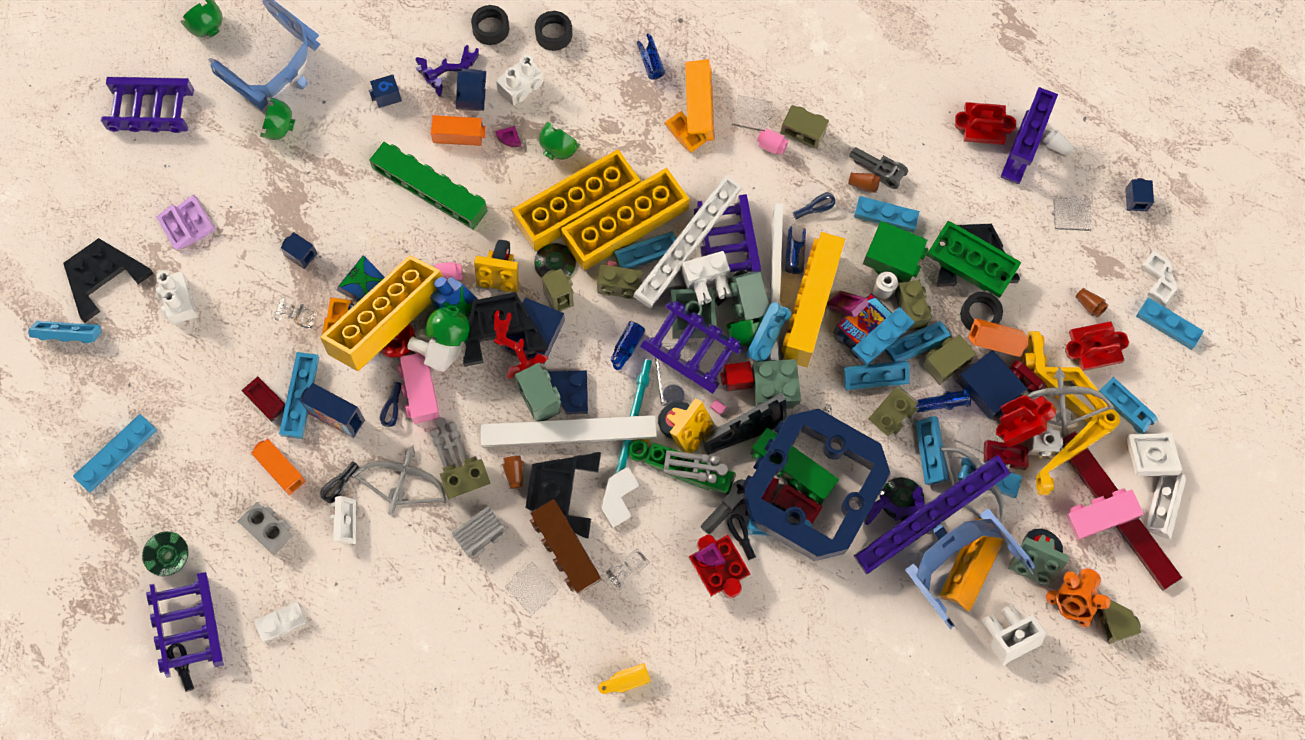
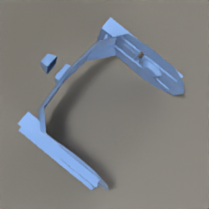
(259, 93)
(954, 541)

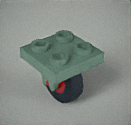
(1046, 554)

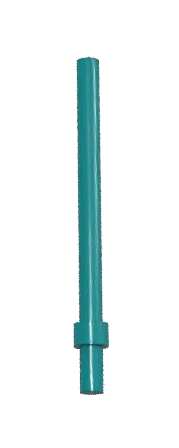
(642, 382)

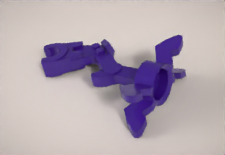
(431, 76)
(884, 502)

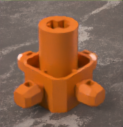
(1079, 596)

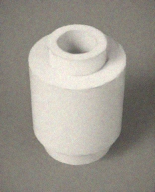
(885, 285)

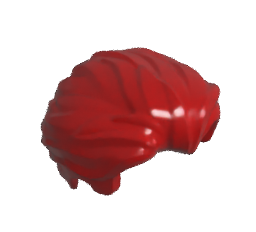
(398, 345)

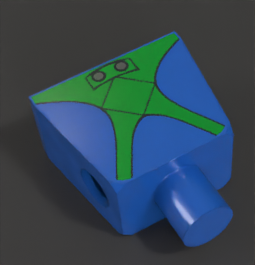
(360, 280)
(452, 293)

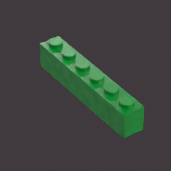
(429, 185)

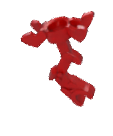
(501, 328)

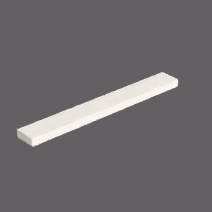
(687, 242)
(776, 267)
(568, 431)

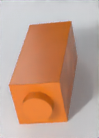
(457, 130)
(998, 337)
(278, 466)

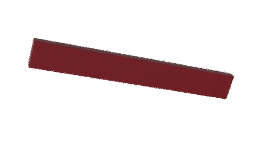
(1133, 531)

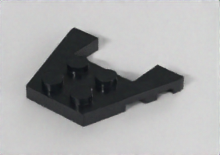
(988, 234)
(94, 268)
(483, 326)
(555, 481)

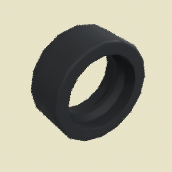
(487, 12)
(553, 43)
(983, 297)

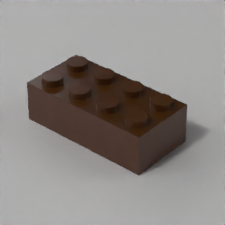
(566, 547)

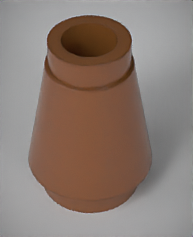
(865, 181)
(1092, 303)
(513, 470)

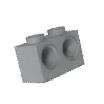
(266, 527)

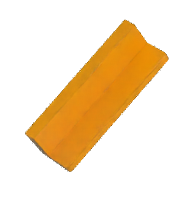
(700, 98)
(970, 571)

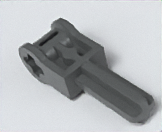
(883, 168)
(727, 507)

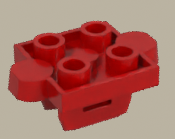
(985, 123)
(1096, 346)
(1024, 421)
(725, 576)

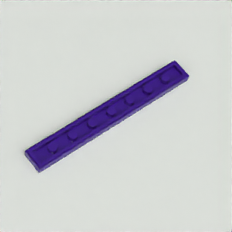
(931, 514)

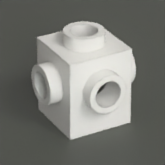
(1046, 444)

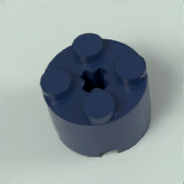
(470, 89)

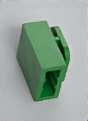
(896, 252)

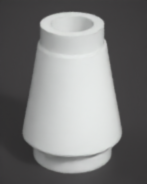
(1057, 142)

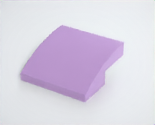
(186, 223)

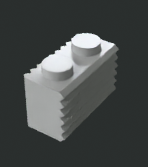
(479, 532)

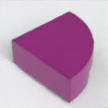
(509, 137)
(710, 556)

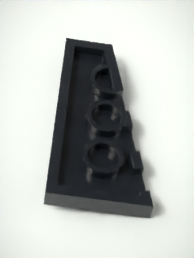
(747, 425)

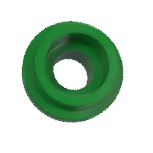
(638, 445)

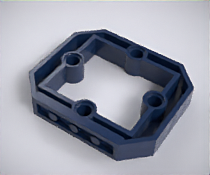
(853, 445)

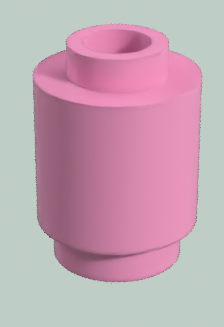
(772, 142)
(450, 270)

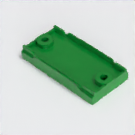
(973, 259)

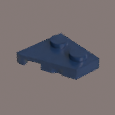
(572, 390)

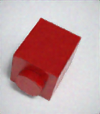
(737, 376)

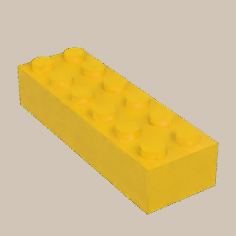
(572, 198)
(625, 219)
(812, 298)
(381, 313)

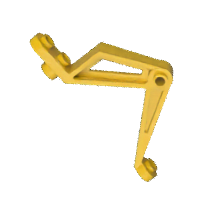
(1097, 426)

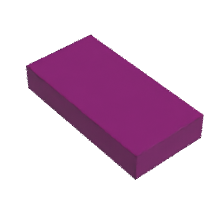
(847, 303)

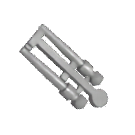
(441, 423)
(721, 469)

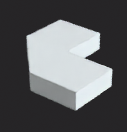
(1161, 270)
(612, 504)

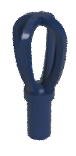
(808, 209)
(393, 398)

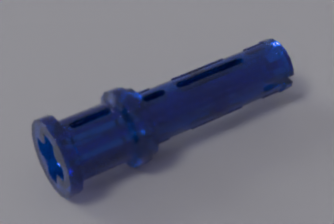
(947, 401)

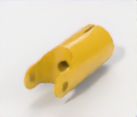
(626, 679)

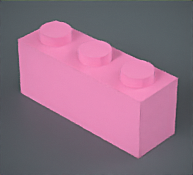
(418, 388)
(1104, 513)

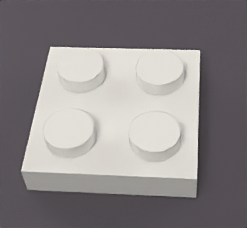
(1153, 454)

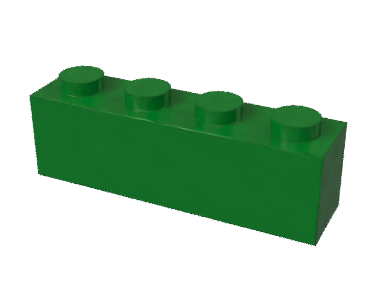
(799, 470)

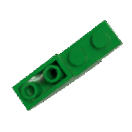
(656, 459)

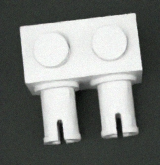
(519, 80)
(707, 271)
(176, 297)
(436, 355)
(1018, 638)

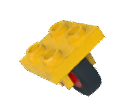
(497, 269)
(685, 424)

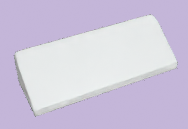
(1165, 505)

